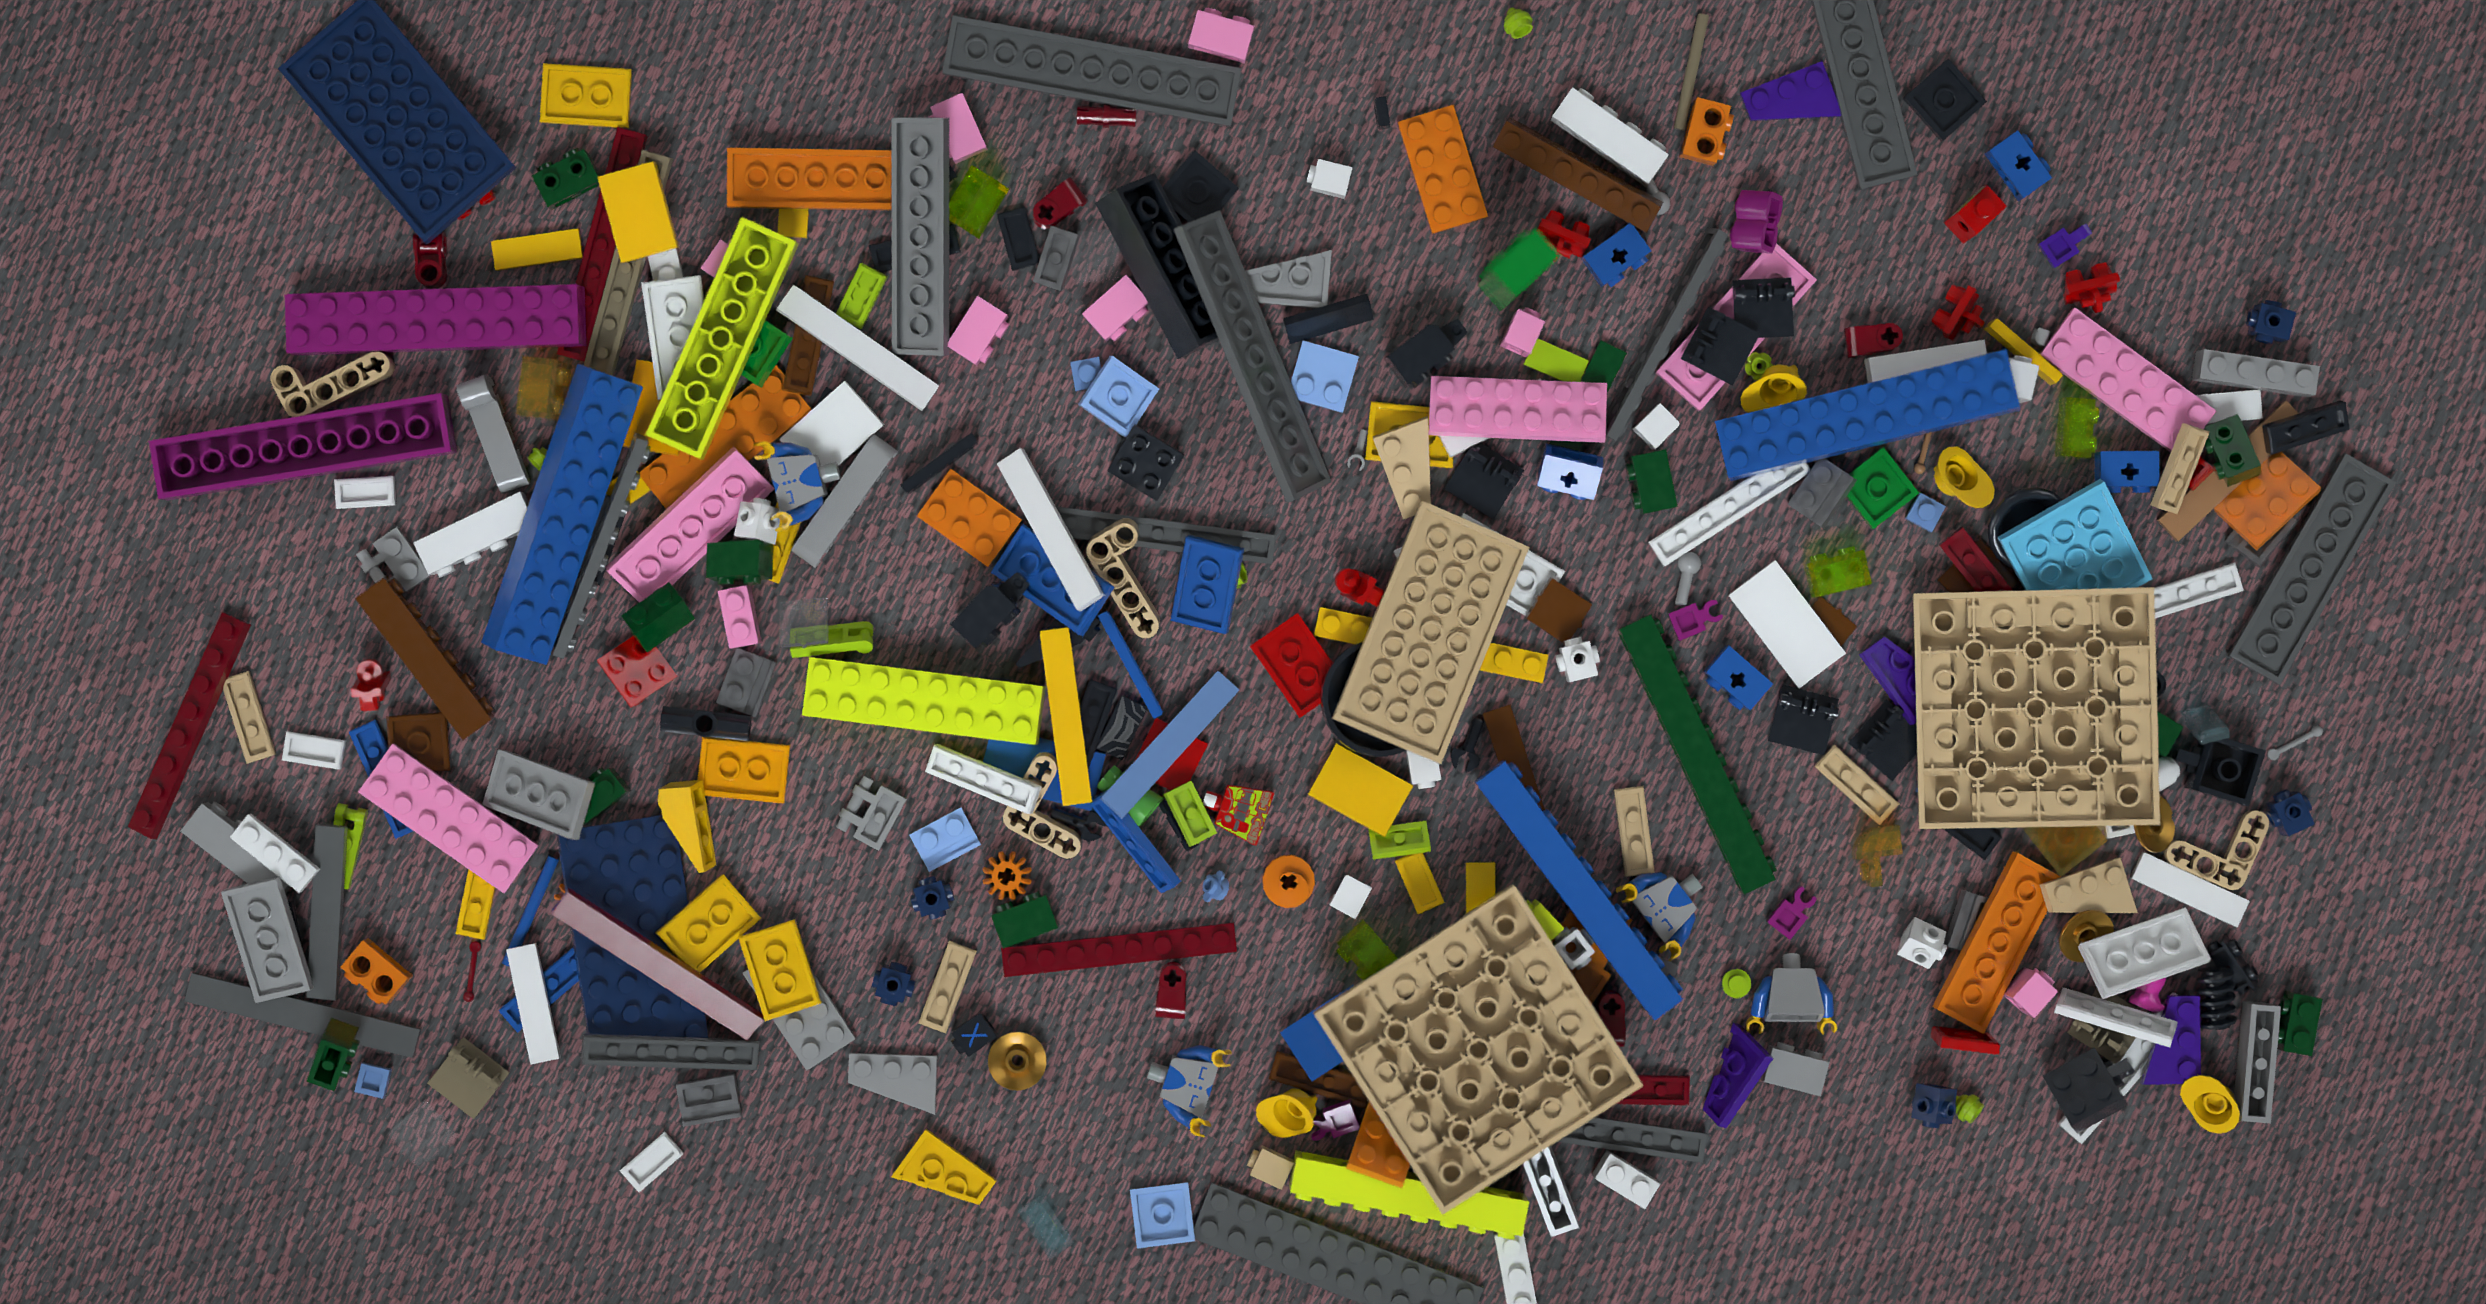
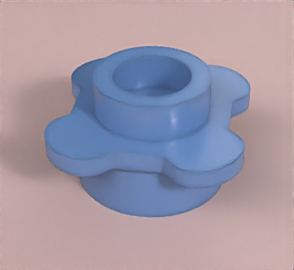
(1215, 886)

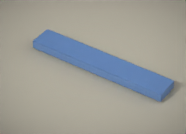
(1169, 744)

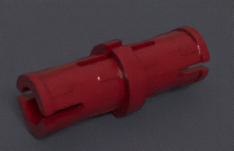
(1106, 116)

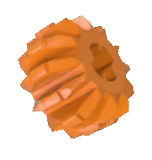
(1001, 867)

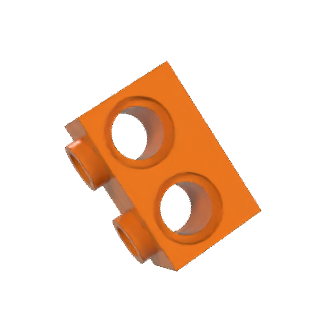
(1699, 129)
(380, 965)

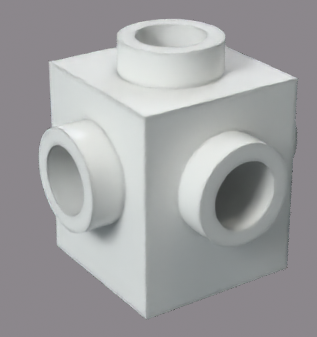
(755, 521)
(1586, 667)
(1922, 943)
(1583, 950)

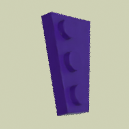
(1793, 96)
(1895, 673)
(2183, 1057)
(1741, 1070)

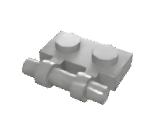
(399, 557)
(879, 817)

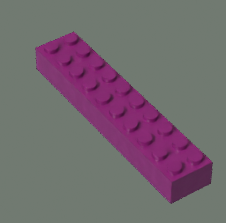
(435, 320)
(303, 446)

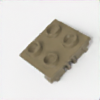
(2107, 1042)
(468, 1077)

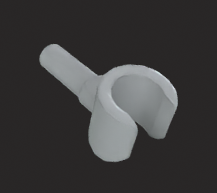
(2040, 337)
(1358, 452)

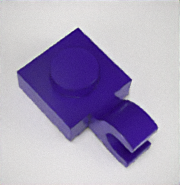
(2061, 245)

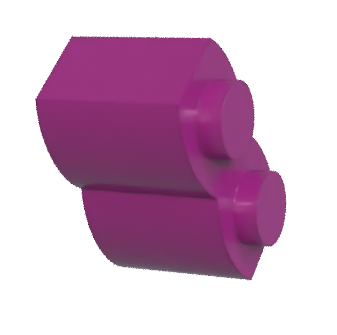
(1756, 221)

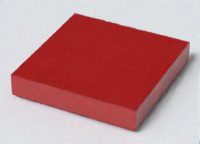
(1184, 766)
(1965, 1040)

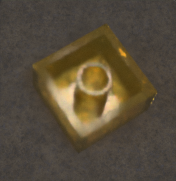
(542, 388)
(2065, 845)

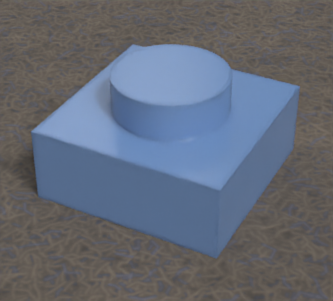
(1085, 372)
(1925, 512)
(373, 1080)

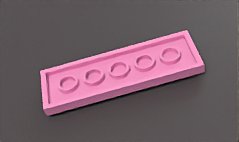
(2124, 380)
(1699, 386)
(1518, 409)
(685, 528)
(448, 818)

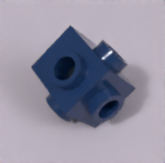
(2280, 321)
(2299, 815)
(943, 893)
(898, 973)
(1934, 1104)

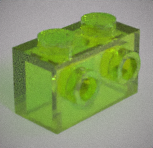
(976, 201)
(2075, 428)
(1837, 573)
(1364, 949)

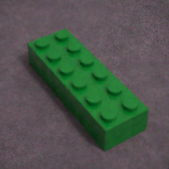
(1516, 268)

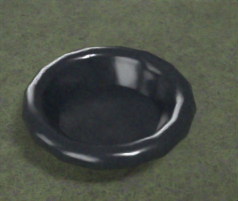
(2015, 510)

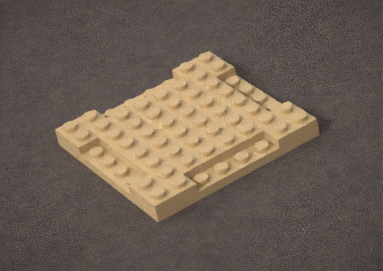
(2036, 708)
(1478, 1049)

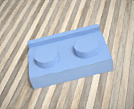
(945, 839)

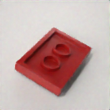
(1294, 663)

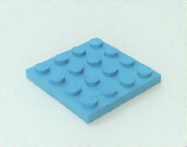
(2076, 546)

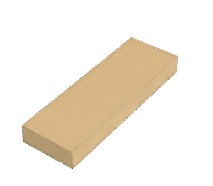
(2179, 468)
(248, 717)
(1856, 785)
(1634, 831)
(947, 986)

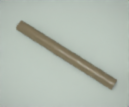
(1691, 72)

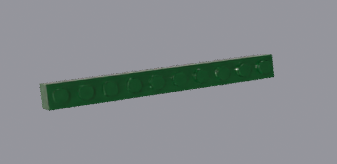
(1696, 753)

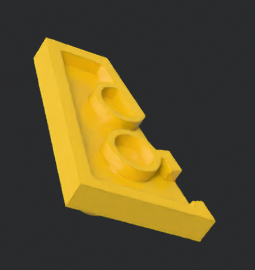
(942, 1168)

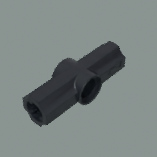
(687, 722)

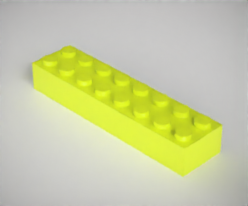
(722, 338)
(923, 700)
(1329, 1179)

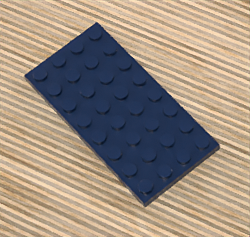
(397, 118)
(639, 879)

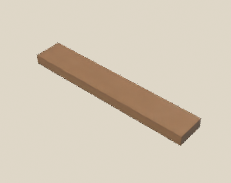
(2212, 491)

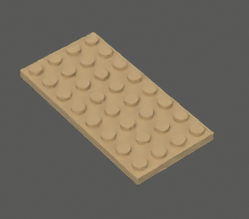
(1430, 632)

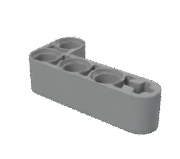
(494, 433)

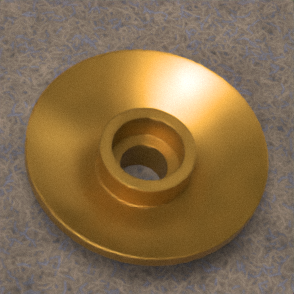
(2157, 837)
(2082, 928)
(1017, 1076)

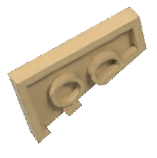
(1406, 464)
(2093, 888)

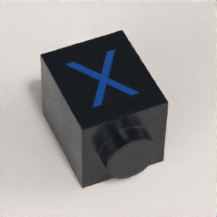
(973, 1034)

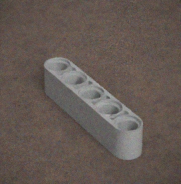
(843, 500)

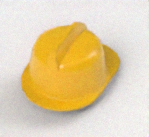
(1776, 387)
(1962, 477)
(2210, 1103)
(1287, 1113)

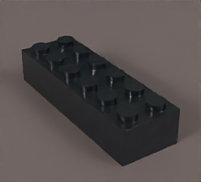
(1144, 231)

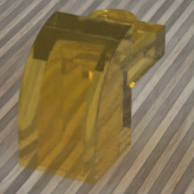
(1873, 844)

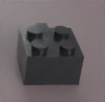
(1424, 351)
(990, 609)
(2222, 769)
(2089, 1088)

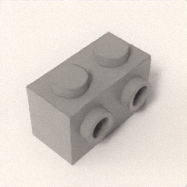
(1795, 1069)

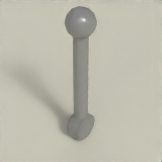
(2273, 754)

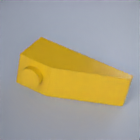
(687, 816)

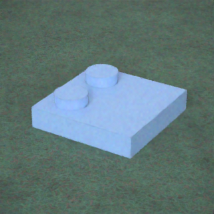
(1323, 376)
(1118, 396)
(1162, 1215)

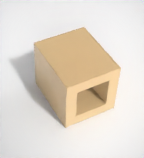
(1270, 1166)

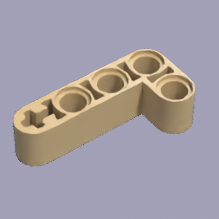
(336, 379)
(1128, 582)

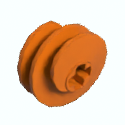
(1291, 896)

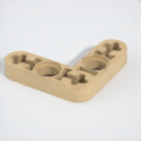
(1019, 826)
(2231, 860)

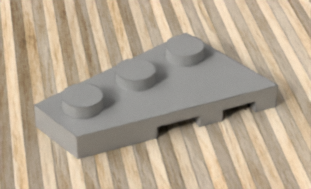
(1293, 282)
(897, 1076)

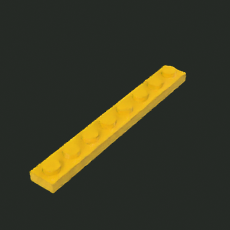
(1498, 659)

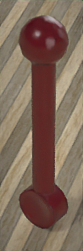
(474, 947)

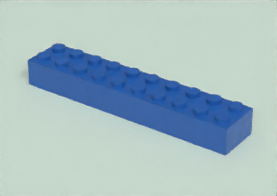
(1868, 415)
(561, 514)
(1578, 890)

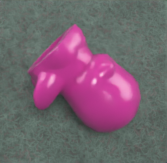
(2148, 996)

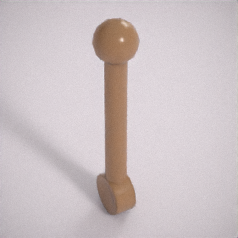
(1919, 468)

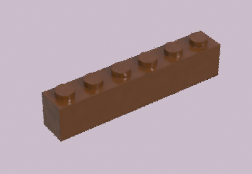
(1577, 174)
(425, 657)

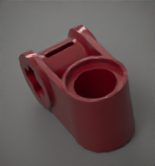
(1061, 201)
(430, 256)
(1867, 339)
(1171, 996)
(1614, 1019)

